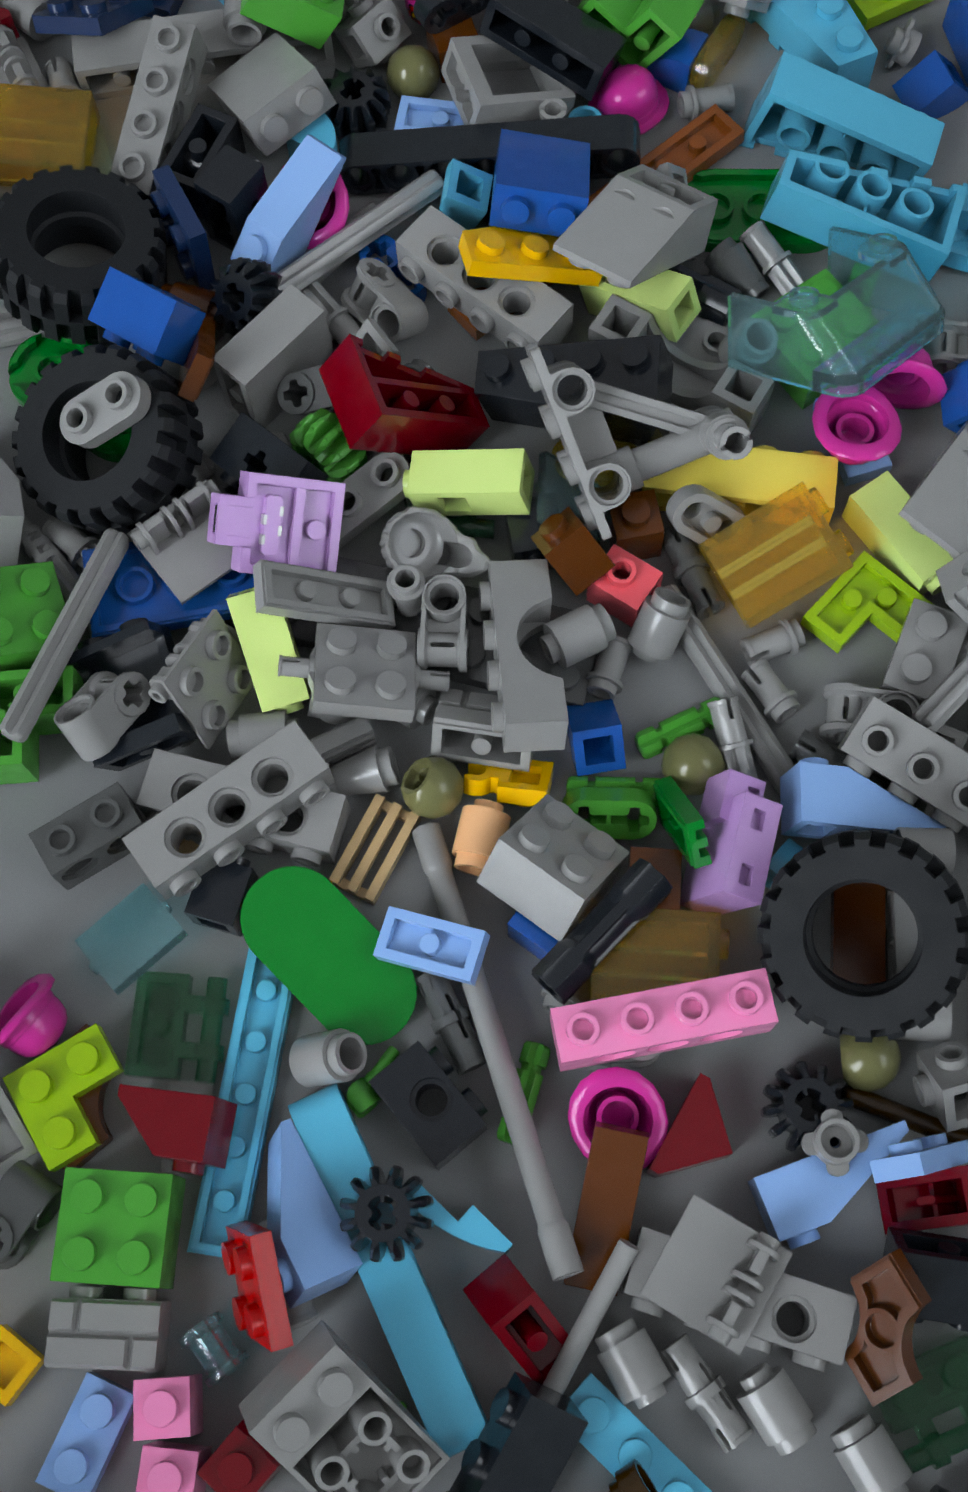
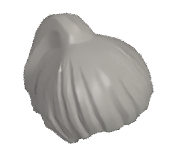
(430, 543)

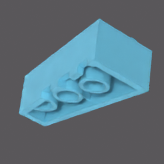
(839, 119)
(824, 193)

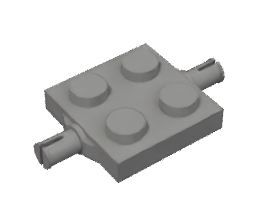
(363, 673)

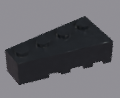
(626, 363)

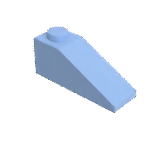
(291, 207)
(835, 798)
(806, 1196)
(304, 1222)

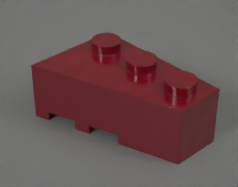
(397, 408)

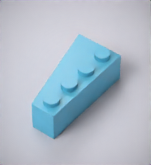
(821, 34)

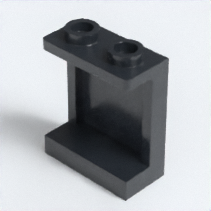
(143, 649)

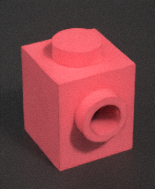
(625, 585)

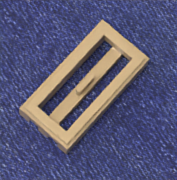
(394, 811)

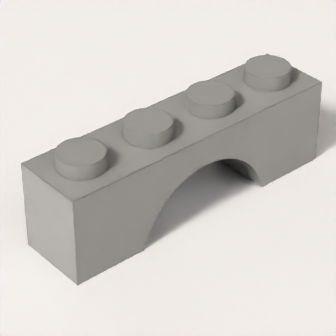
(693, 381)
(530, 702)

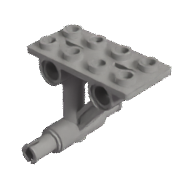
(590, 445)

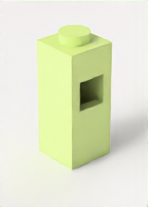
(667, 296)
(471, 481)
(904, 551)
(262, 641)

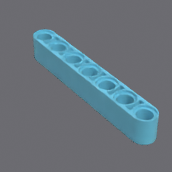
(394, 1288)

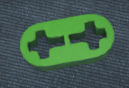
(611, 807)

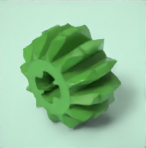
(323, 443)

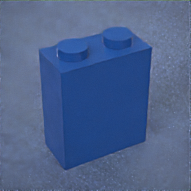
(539, 182)

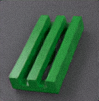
(682, 822)

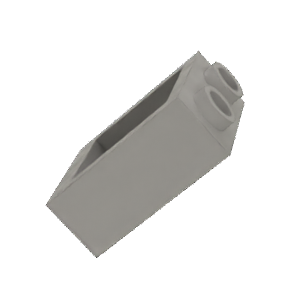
(463, 73)

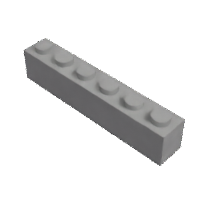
(112, 61)

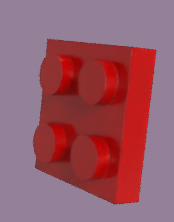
(261, 1299)

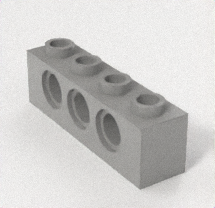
(159, 100)
(435, 241)
(201, 811)
(314, 842)
(825, 1311)

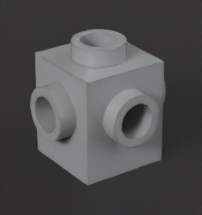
(372, 31)
(944, 1082)

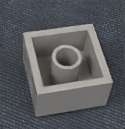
(552, 867)

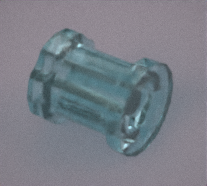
(214, 1349)

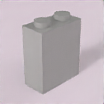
(272, 93)
(280, 340)

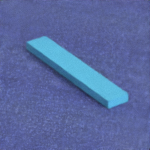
(251, 1082)

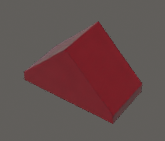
(695, 1134)
(925, 1200)

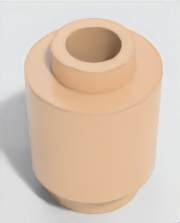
(477, 834)

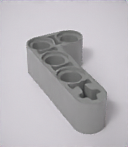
(902, 927)

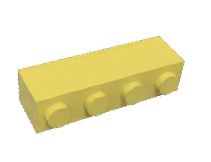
(754, 479)

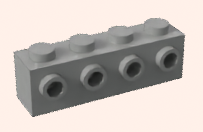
(910, 757)

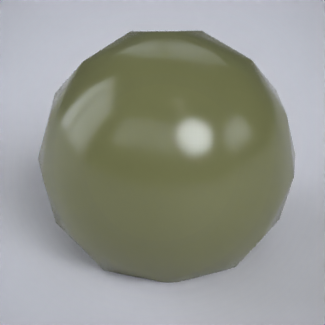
(413, 72)
(692, 762)
(432, 787)
(868, 1064)

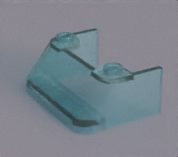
(842, 339)

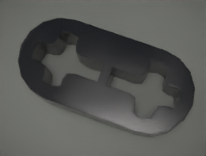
(443, 14)

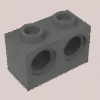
(87, 836)

